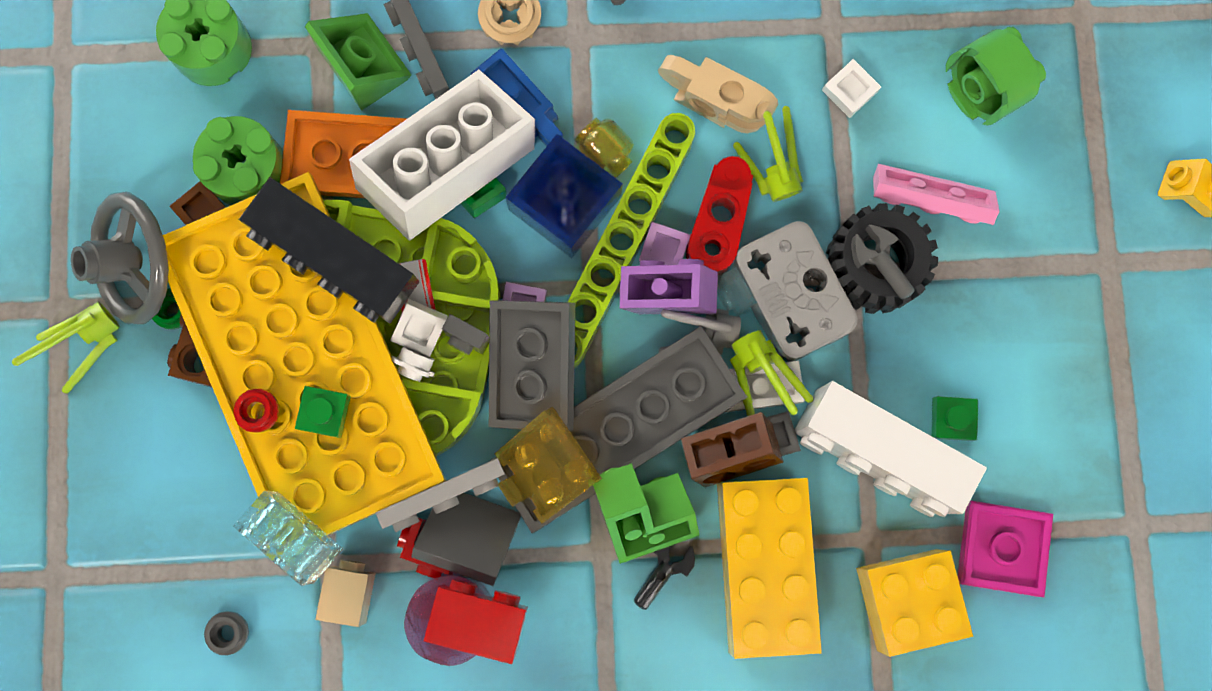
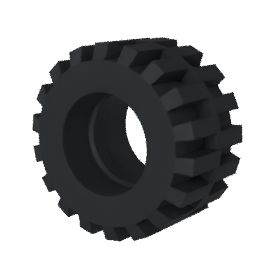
(911, 248)

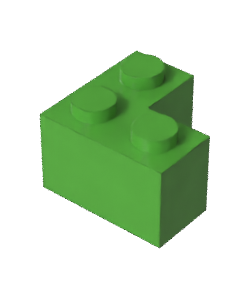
(645, 515)

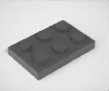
(530, 361)

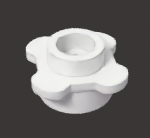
(413, 364)

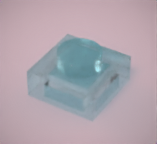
(735, 293)

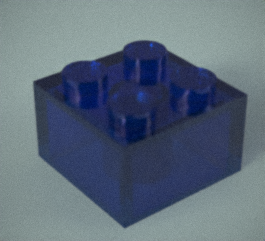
(564, 196)

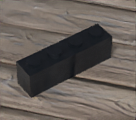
(328, 250)

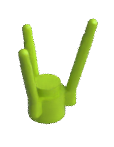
(785, 177)
(91, 324)
(758, 354)

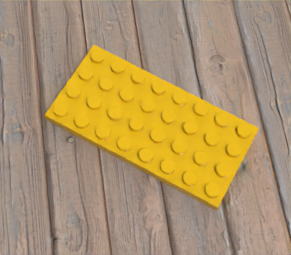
(280, 332)

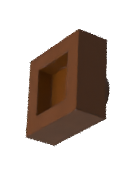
(196, 204)

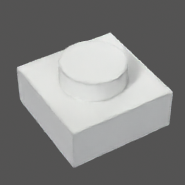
(851, 88)
(419, 328)

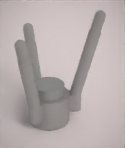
(720, 327)

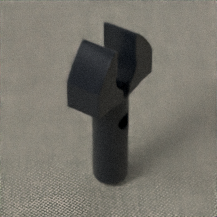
(662, 574)

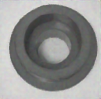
(214, 637)

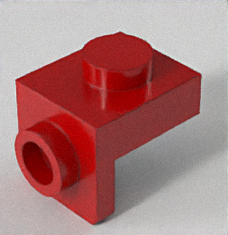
(407, 541)

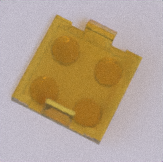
(546, 466)

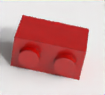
(476, 621)

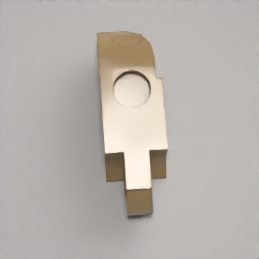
(718, 93)

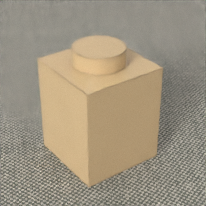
(346, 594)

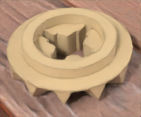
(509, 32)

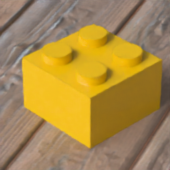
(914, 602)

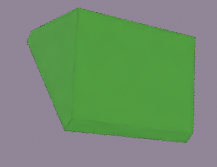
(359, 56)

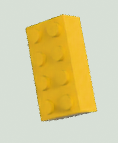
(768, 568)

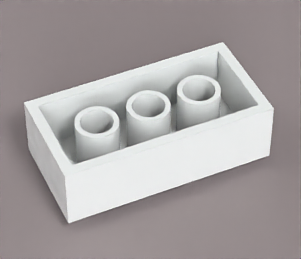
(443, 154)
(889, 451)

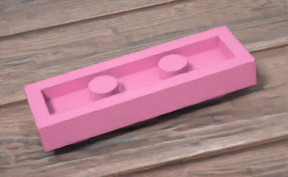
(935, 195)

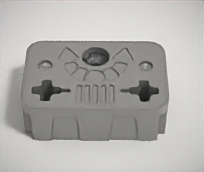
(782, 298)

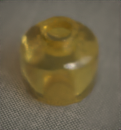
(606, 145)

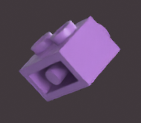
(677, 288)

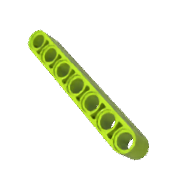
(633, 225)

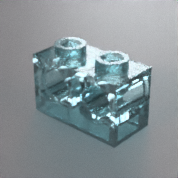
(288, 537)

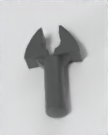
(881, 258)

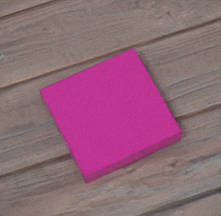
(1005, 548)

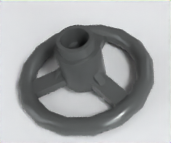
(118, 259)

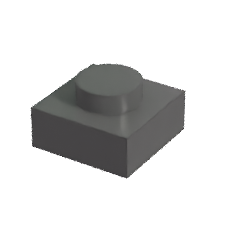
(464, 336)

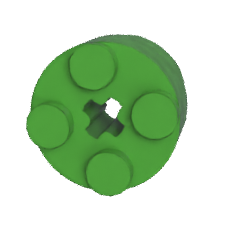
(203, 40)
(994, 75)
(222, 150)

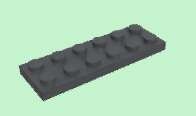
(648, 410)

